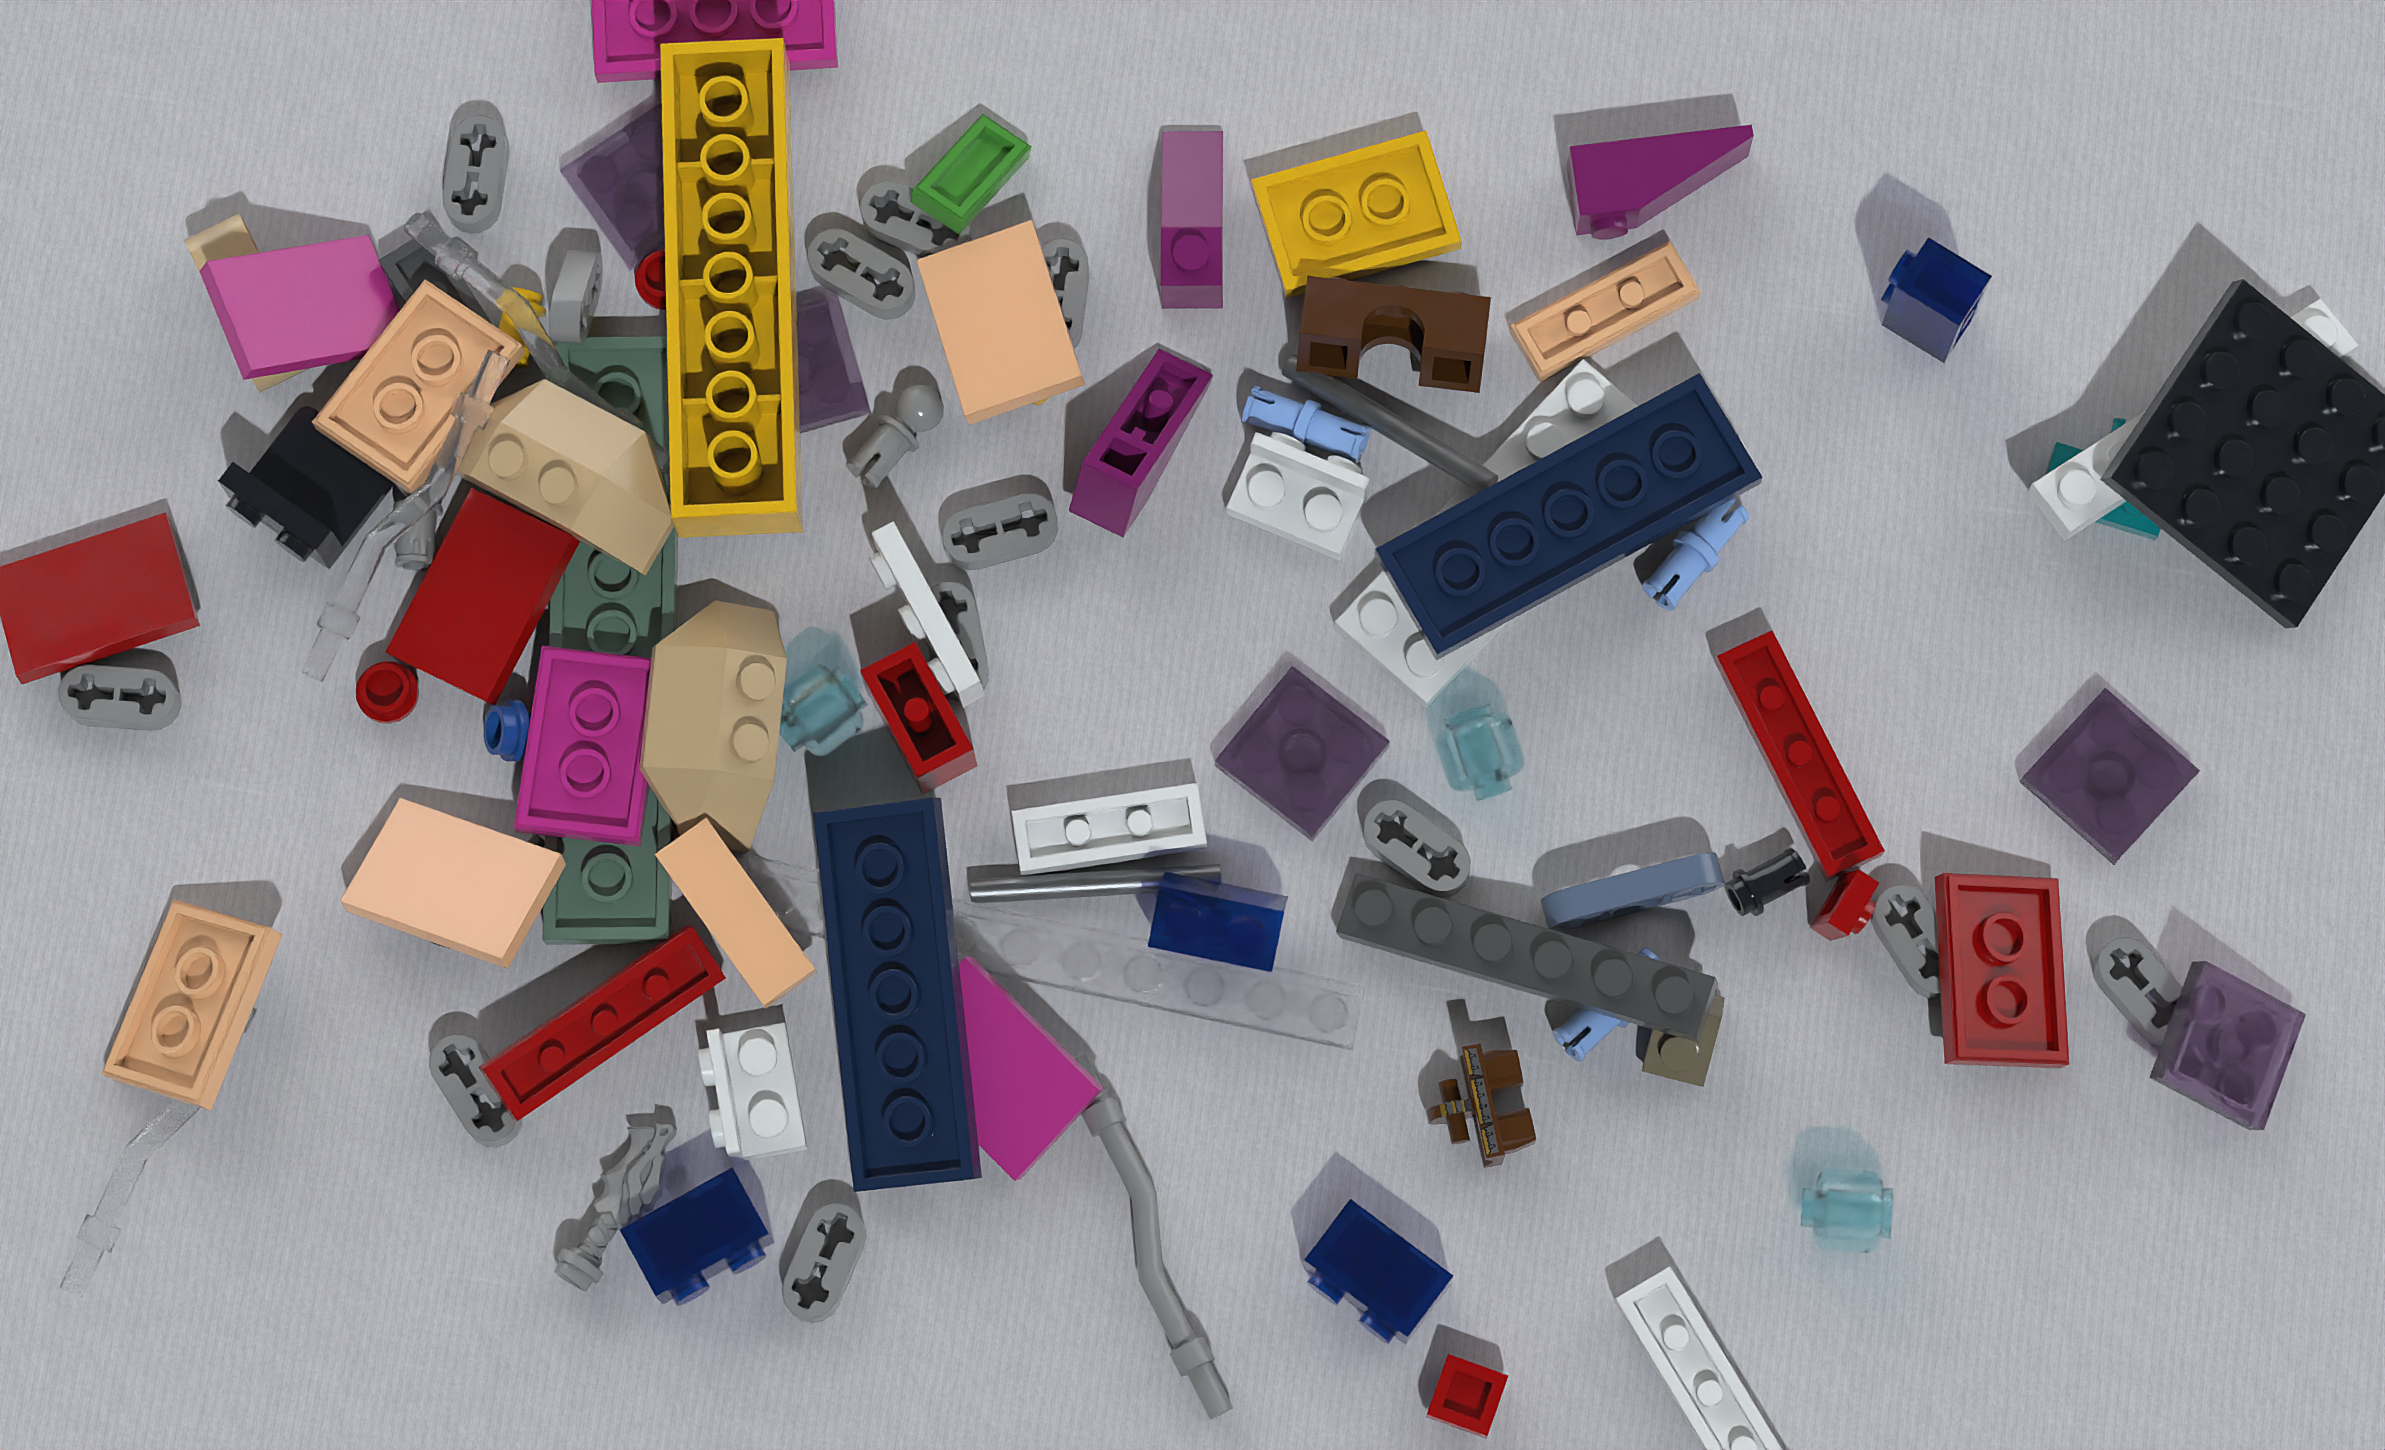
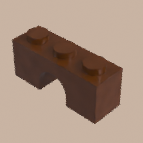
(1351, 317)

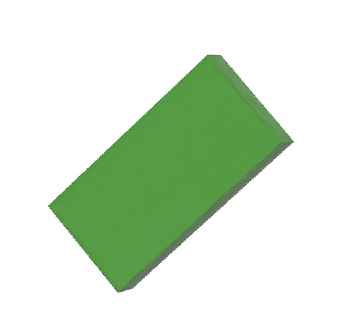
(970, 174)

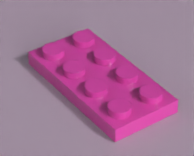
(631, 31)

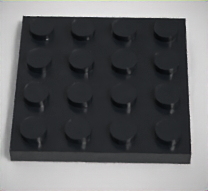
(2259, 454)

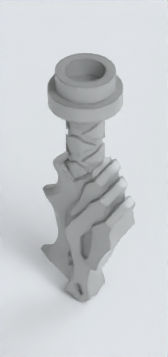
(628, 1191)

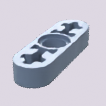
(1632, 892)

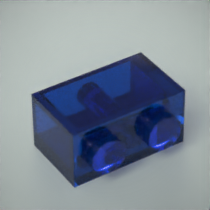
(1933, 298)
(1217, 921)
(698, 1238)
(1376, 1274)

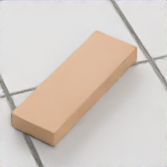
(1604, 311)
(736, 913)

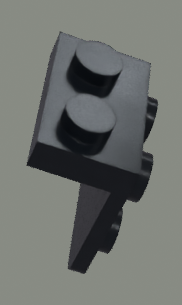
(306, 491)

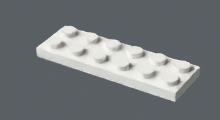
(1378, 619)

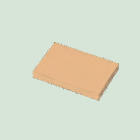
(1000, 322)
(403, 389)
(453, 883)
(192, 1004)

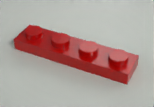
(1799, 756)
(602, 1022)

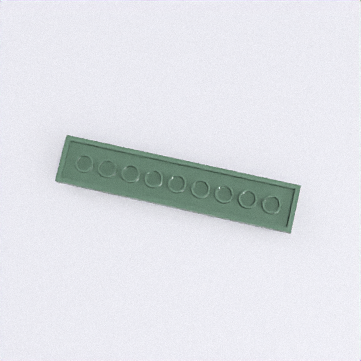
(606, 607)

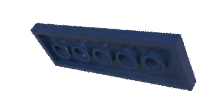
(1568, 516)
(897, 995)

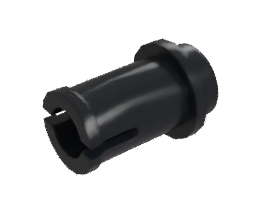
(1766, 882)

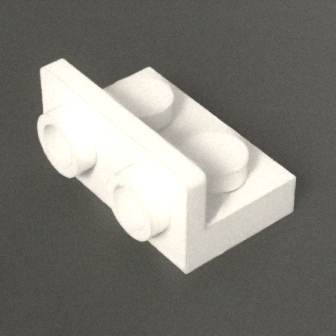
(1299, 494)
(754, 1091)

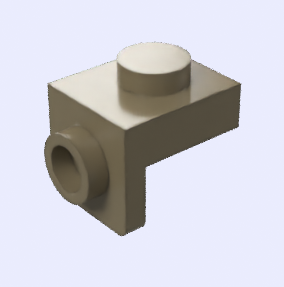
(1683, 1058)

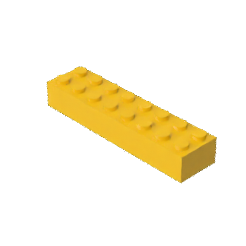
(730, 288)

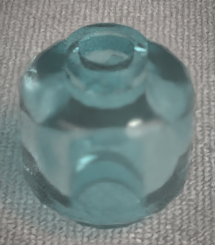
(821, 710)
(1480, 751)
(1848, 1210)

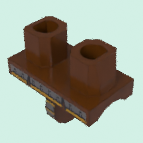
(1495, 1132)

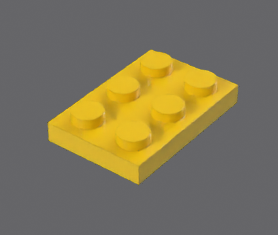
(1356, 213)

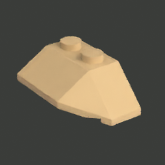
(574, 472)
(716, 720)

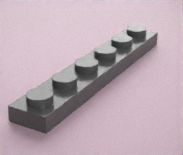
(1527, 957)

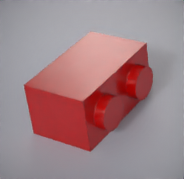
(918, 718)

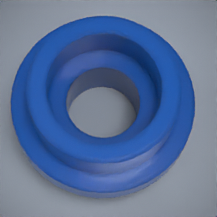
(507, 730)

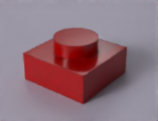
(1847, 906)
(1467, 1396)

